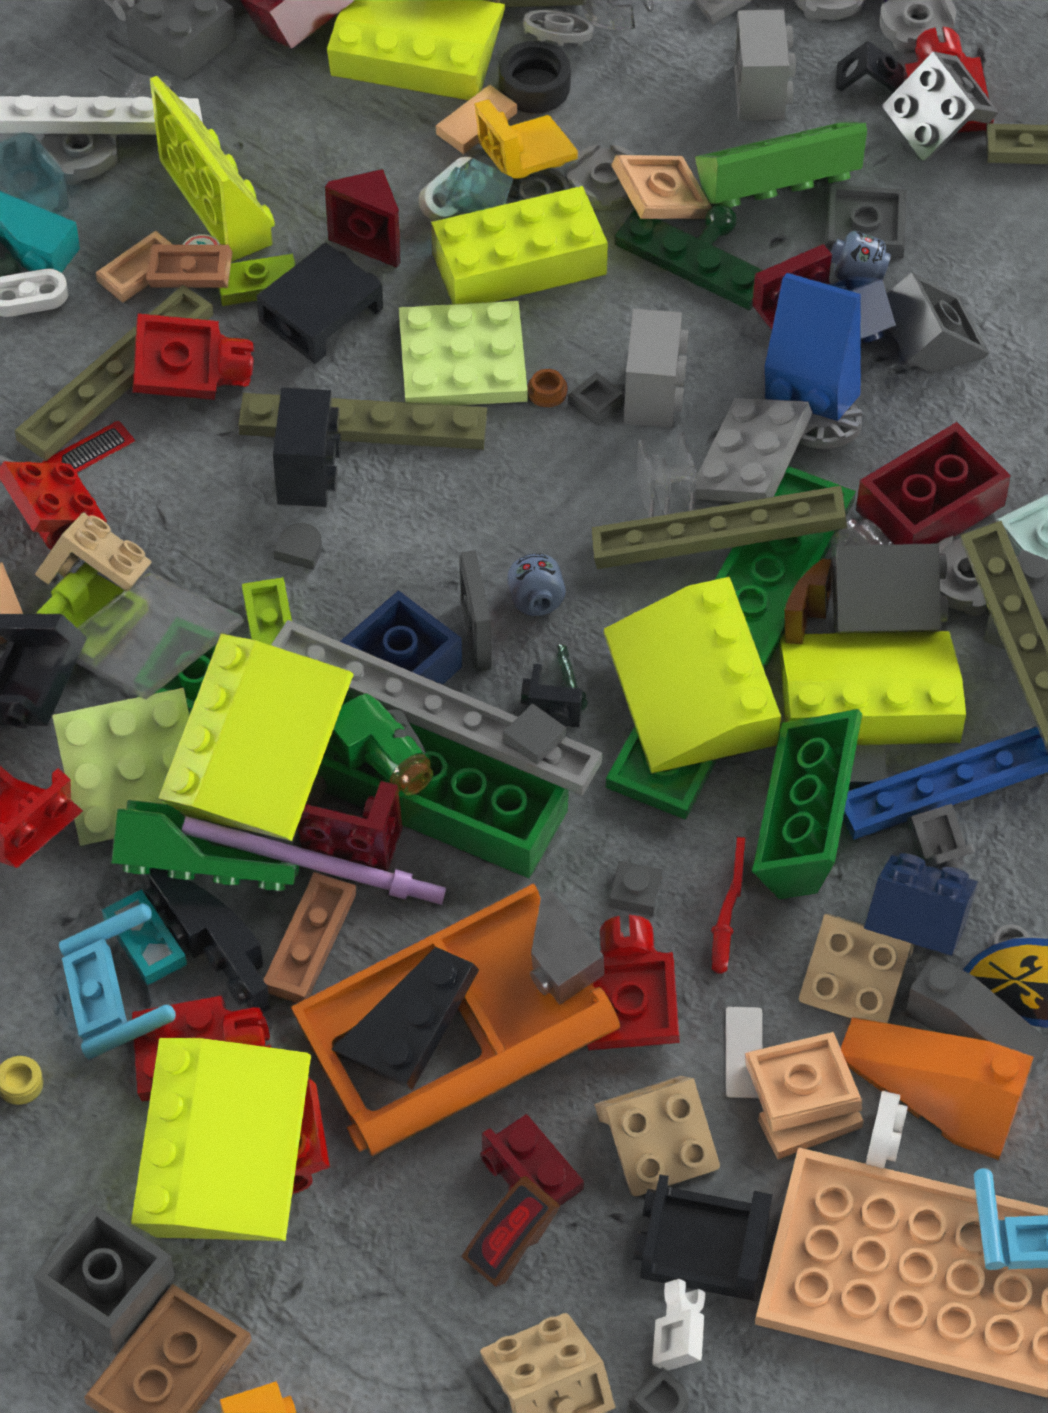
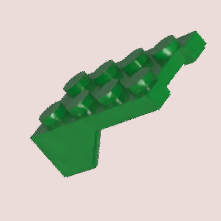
(153, 837)

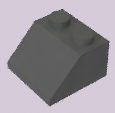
(932, 326)

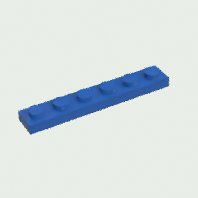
(945, 782)

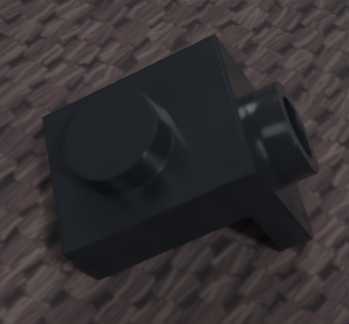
(559, 702)

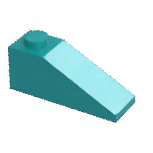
(36, 235)

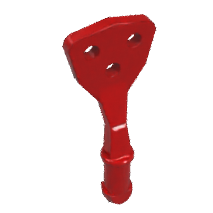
(722, 931)

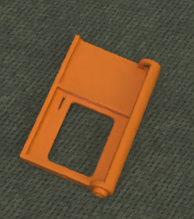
(502, 1008)

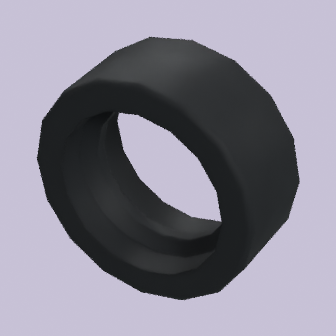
(532, 56)

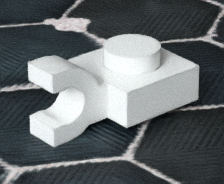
(679, 1333)

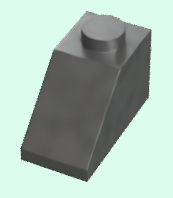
(562, 952)

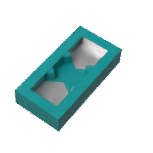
(149, 943)

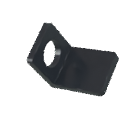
(873, 62)

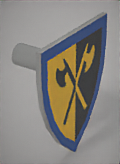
(1017, 975)

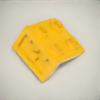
(523, 146)

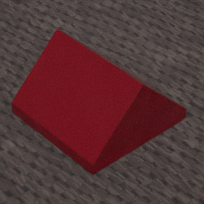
(364, 216)

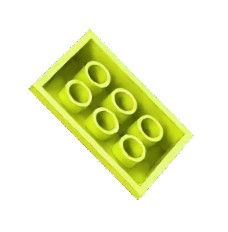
(416, 44)
(208, 176)
(694, 678)
(898, 680)
(255, 737)
(220, 1141)

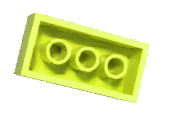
(519, 247)

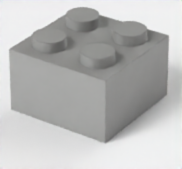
(763, 65)
(655, 368)

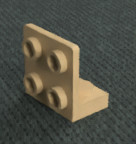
(93, 542)
(854, 970)
(660, 1133)
(550, 1369)

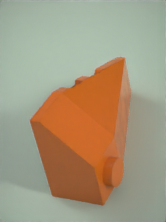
(950, 1080)

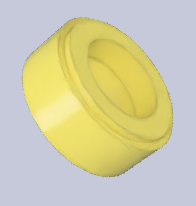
(20, 1080)

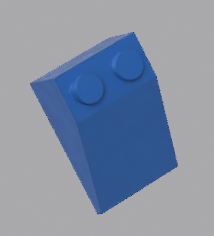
(815, 347)

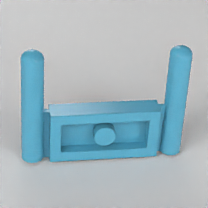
(96, 990)
(1009, 1242)

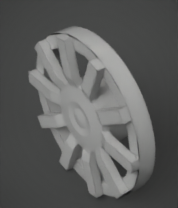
(558, 27)
(825, 428)

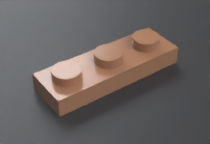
(309, 938)

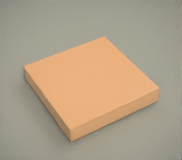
(661, 187)
(803, 1081)

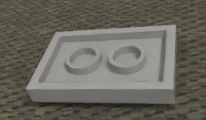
(752, 450)

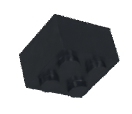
(306, 447)

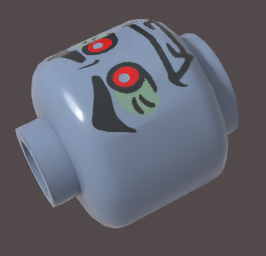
(860, 256)
(538, 581)

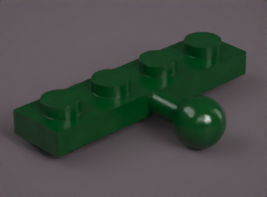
(691, 256)

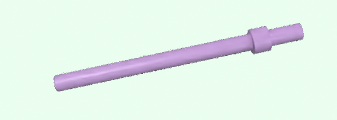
(398, 883)

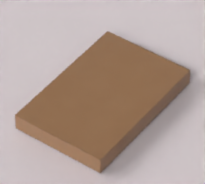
(170, 1359)

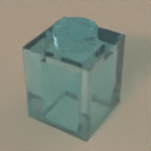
(477, 187)

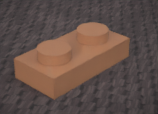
(189, 266)

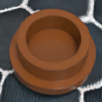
(547, 388)

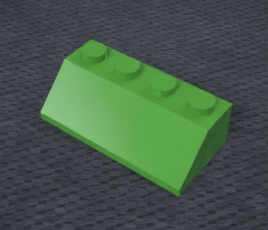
(782, 162)

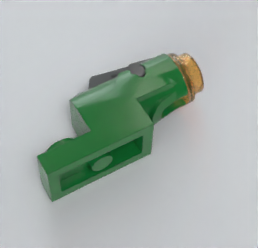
(382, 740)

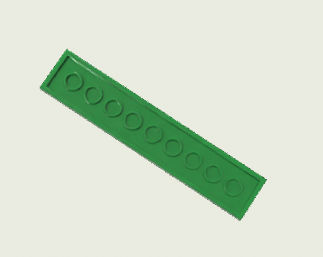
(763, 581)

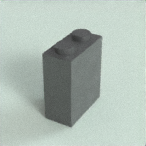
(888, 588)

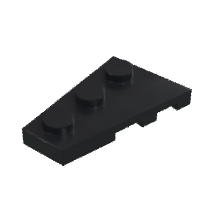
(410, 1020)

